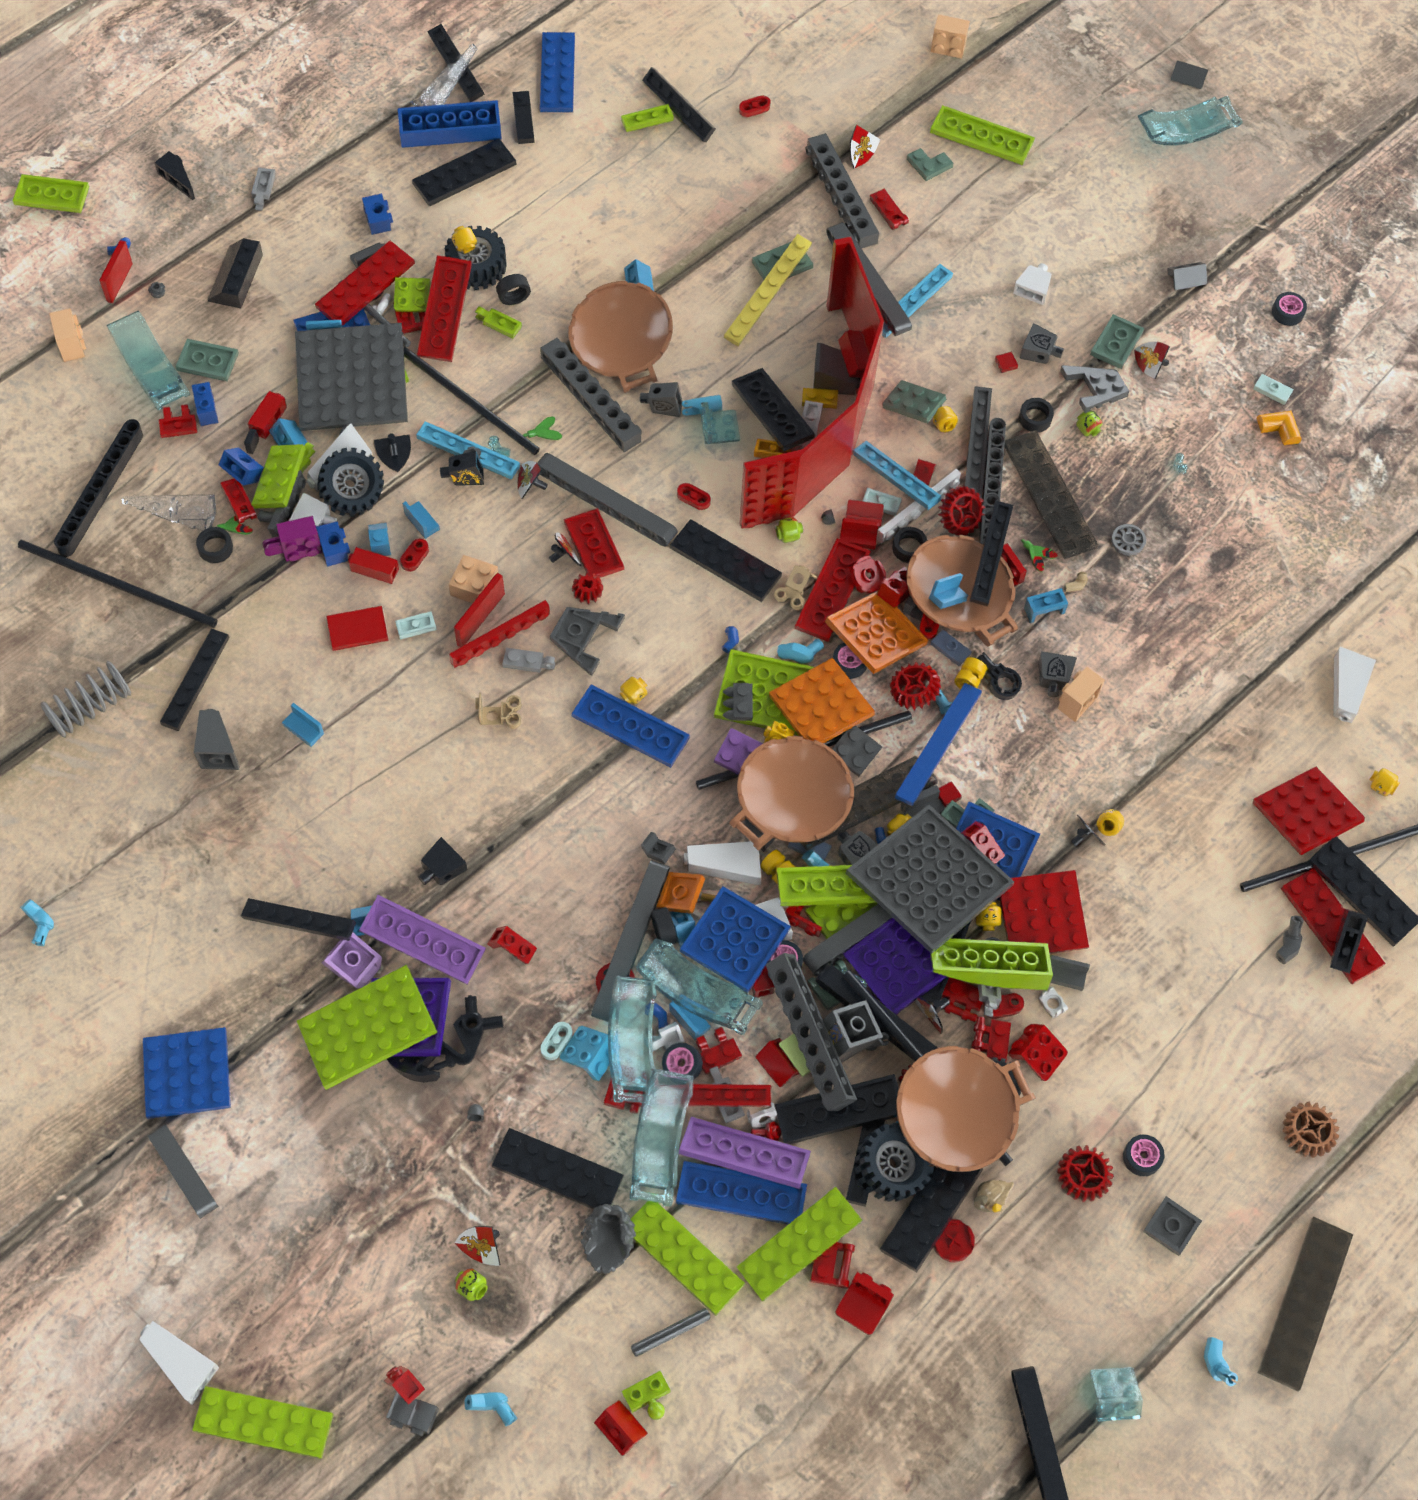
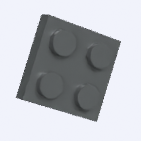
(857, 750)
(1172, 1226)

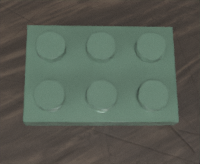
(767, 260)
(1117, 341)
(207, 360)
(914, 401)

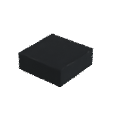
(251, 441)

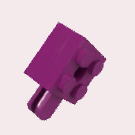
(295, 539)

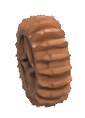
(1306, 1114)

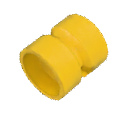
(971, 672)
(772, 862)

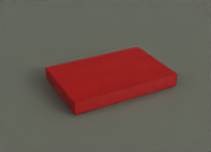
(116, 271)
(357, 628)

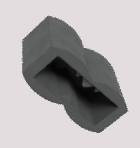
(416, 1415)

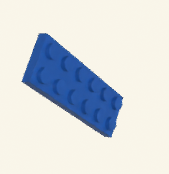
(557, 72)
(630, 725)
(739, 1193)

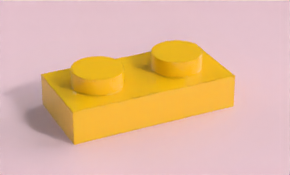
(827, 397)

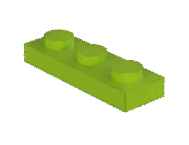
(647, 118)

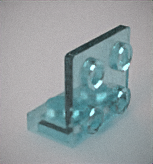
(719, 425)
(1117, 1394)

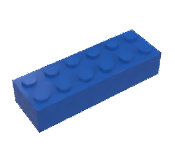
(449, 123)

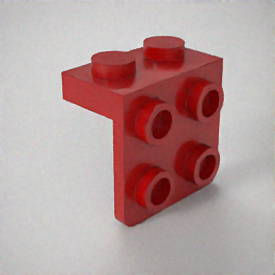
(1039, 1050)
(864, 1303)

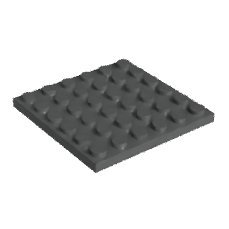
(351, 376)
(930, 878)

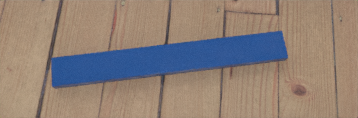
(938, 744)

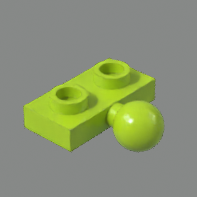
(646, 1393)

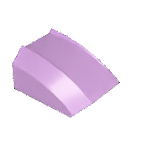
(353, 961)

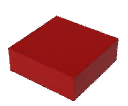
(1006, 362)
(948, 793)

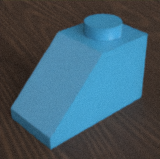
(379, 539)
(683, 925)

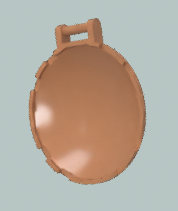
(621, 331)
(955, 555)
(793, 791)
(960, 1108)

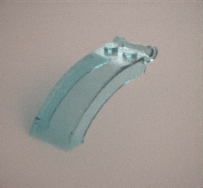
(1190, 123)
(147, 360)
(695, 988)
(631, 1036)
(659, 1135)

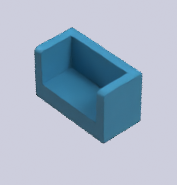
(1045, 603)

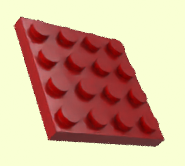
(1308, 810)
(1045, 911)

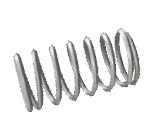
(59, 725)

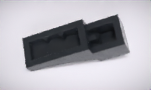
(523, 117)

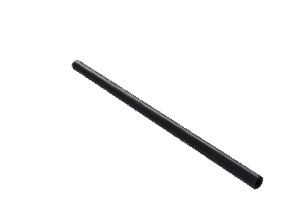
(469, 400)
(117, 583)
(868, 728)
(1305, 866)
(894, 1029)

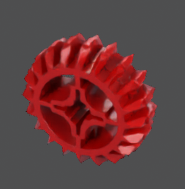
(969, 504)
(915, 692)
(1092, 1177)

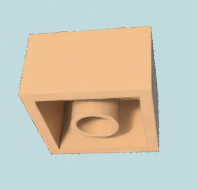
(950, 36)
(68, 334)
(471, 578)
(1080, 693)

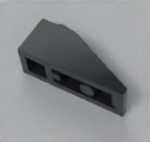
(172, 170)
(1348, 940)

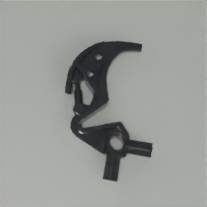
(469, 1038)

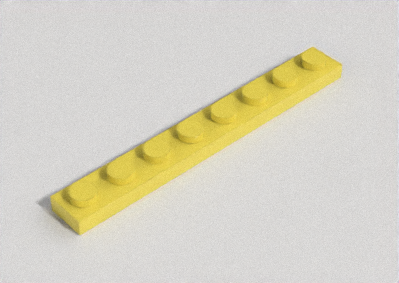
(767, 290)

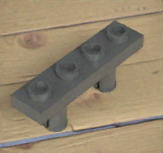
(283, 514)

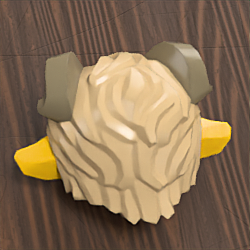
(992, 1195)

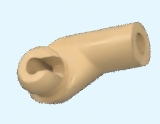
(1078, 584)

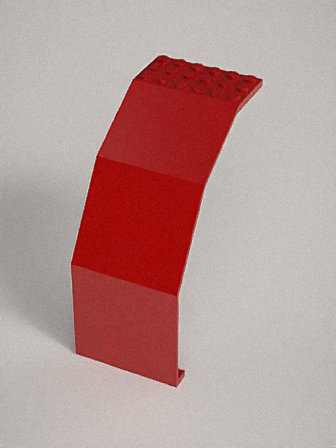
(787, 482)

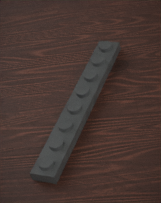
(978, 439)

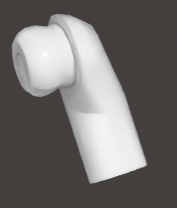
(384, 302)

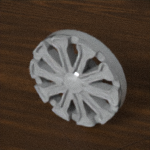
(1128, 539)

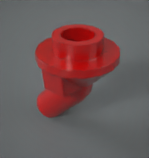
(769, 1132)

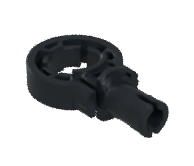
(997, 671)

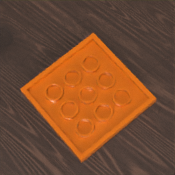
(876, 632)
(822, 703)

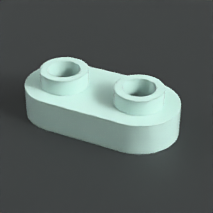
(555, 1041)

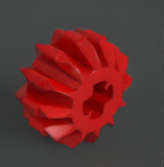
(587, 588)

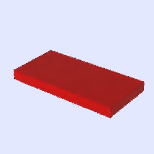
(594, 543)
(479, 610)

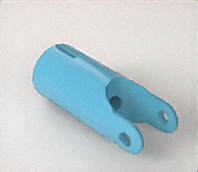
(714, 403)

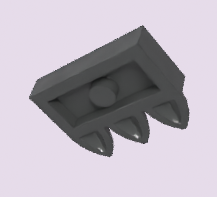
(740, 704)

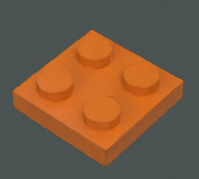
(681, 892)

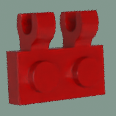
(177, 426)
(719, 1055)

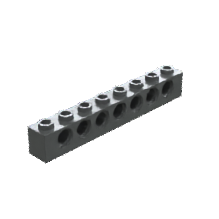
(842, 190)
(581, 385)
(819, 1038)

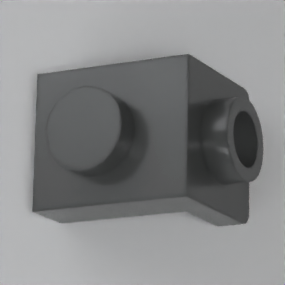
(657, 849)

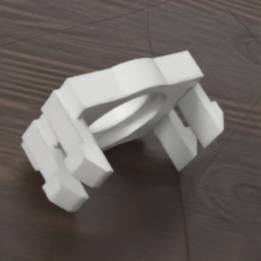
(1052, 994)
(754, 1118)

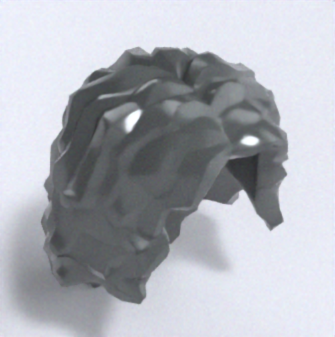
(607, 1237)

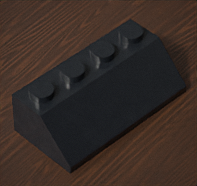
(236, 273)

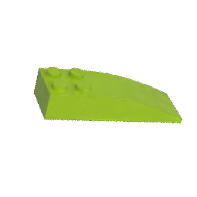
(995, 963)

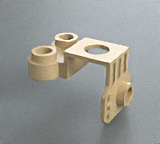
(794, 591)
(506, 712)

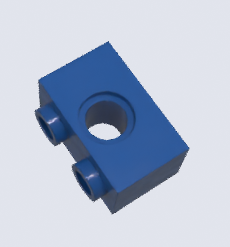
(376, 214)
(205, 404)
(241, 466)
(330, 534)

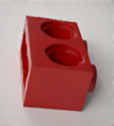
(895, 588)

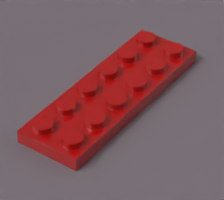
(365, 283)
(444, 308)
(830, 590)
(1323, 916)

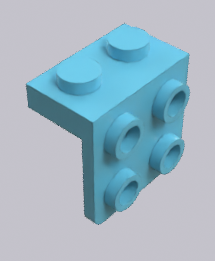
(588, 1051)

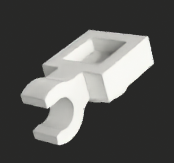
(667, 1036)

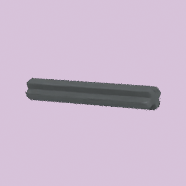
(670, 1332)

